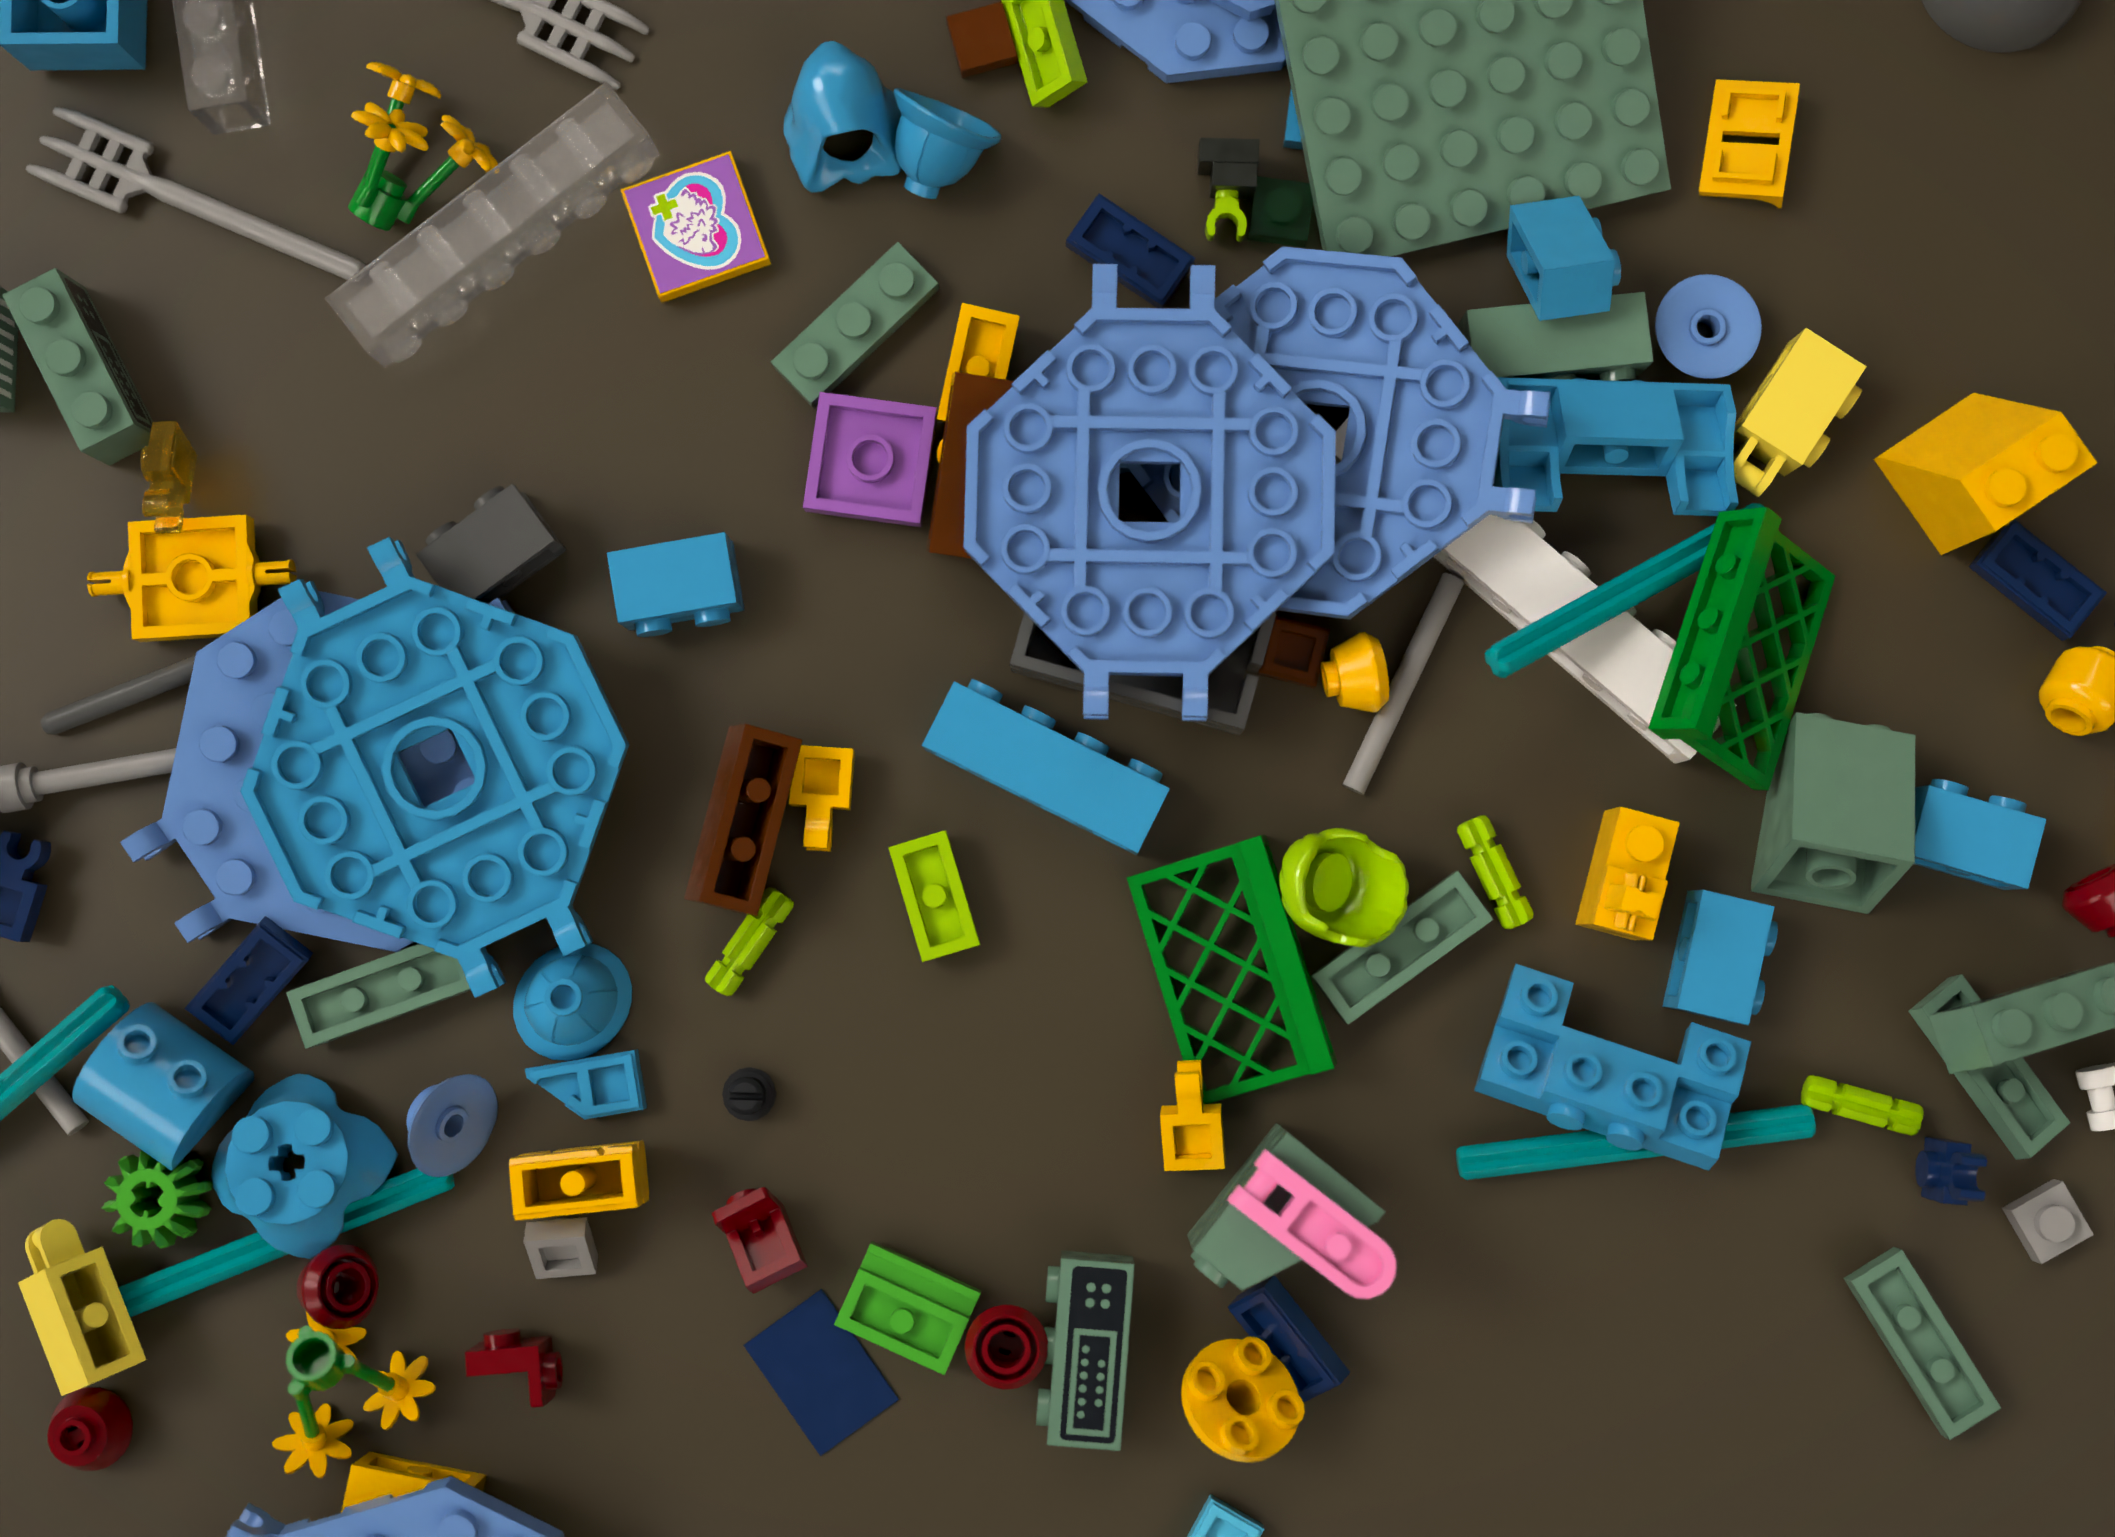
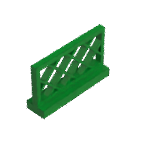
(1717, 637)
(1281, 953)

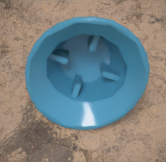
(937, 142)
(572, 1002)

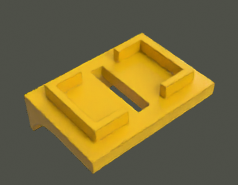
(1749, 168)

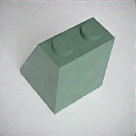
(1838, 814)
(1238, 1249)

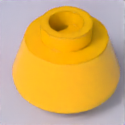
(1357, 674)

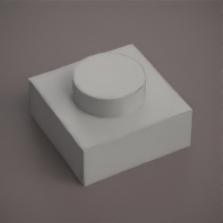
(2047, 1221)
(561, 1248)

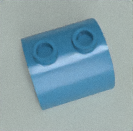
(159, 1083)

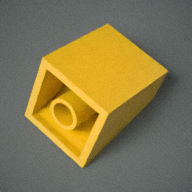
(1982, 466)

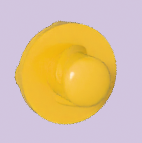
(1241, 1400)

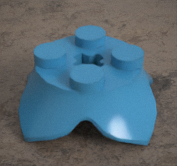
(343, 1163)

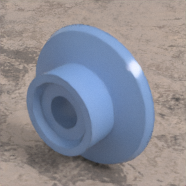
(1725, 309)
(451, 1124)

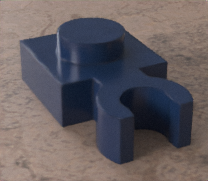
(20, 895)
(1949, 1171)

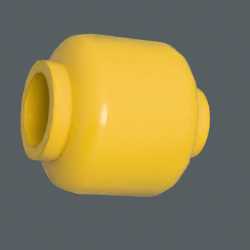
(2081, 691)

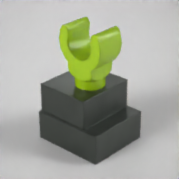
(1233, 177)

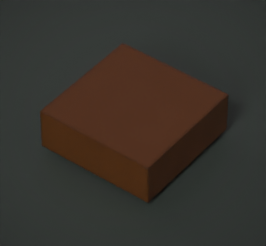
(981, 39)
(1295, 652)

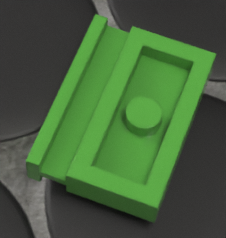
(907, 1307)

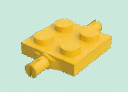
(192, 579)

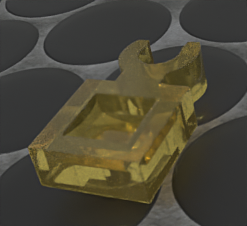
(170, 469)

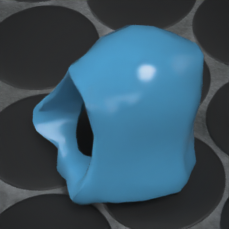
(837, 96)

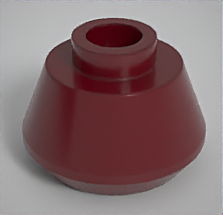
(2093, 901)
(339, 1286)
(1027, 1347)
(90, 1429)

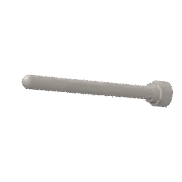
(25, 785)

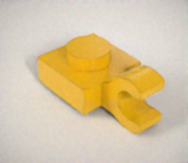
(822, 784)
(1192, 1129)

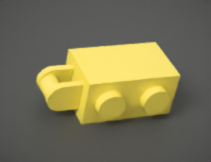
(1793, 409)
(77, 1308)

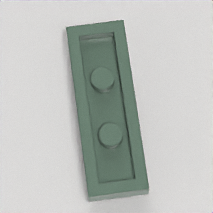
(855, 324)
(1426, 933)
(374, 993)
(2006, 1093)
(1922, 1343)

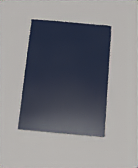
(820, 1372)

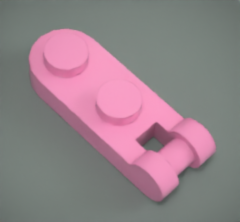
(1317, 1230)

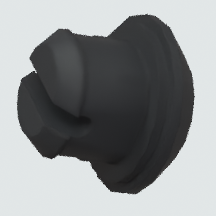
(749, 1094)

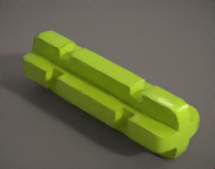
(1495, 872)
(749, 942)
(1862, 1105)

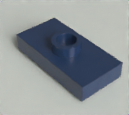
(1143, 257)
(2037, 580)
(249, 980)
(1276, 1318)

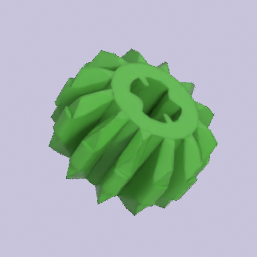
(177, 1204)

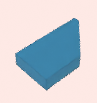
(595, 1084)

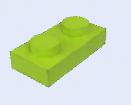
(1045, 49)
(934, 896)

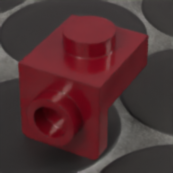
(760, 1237)
(509, 1353)

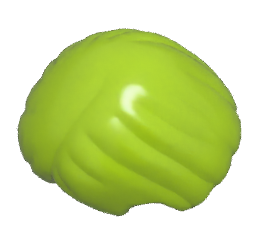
(1343, 887)

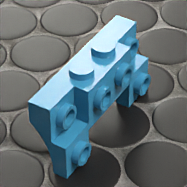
(1626, 430)
(1607, 1086)

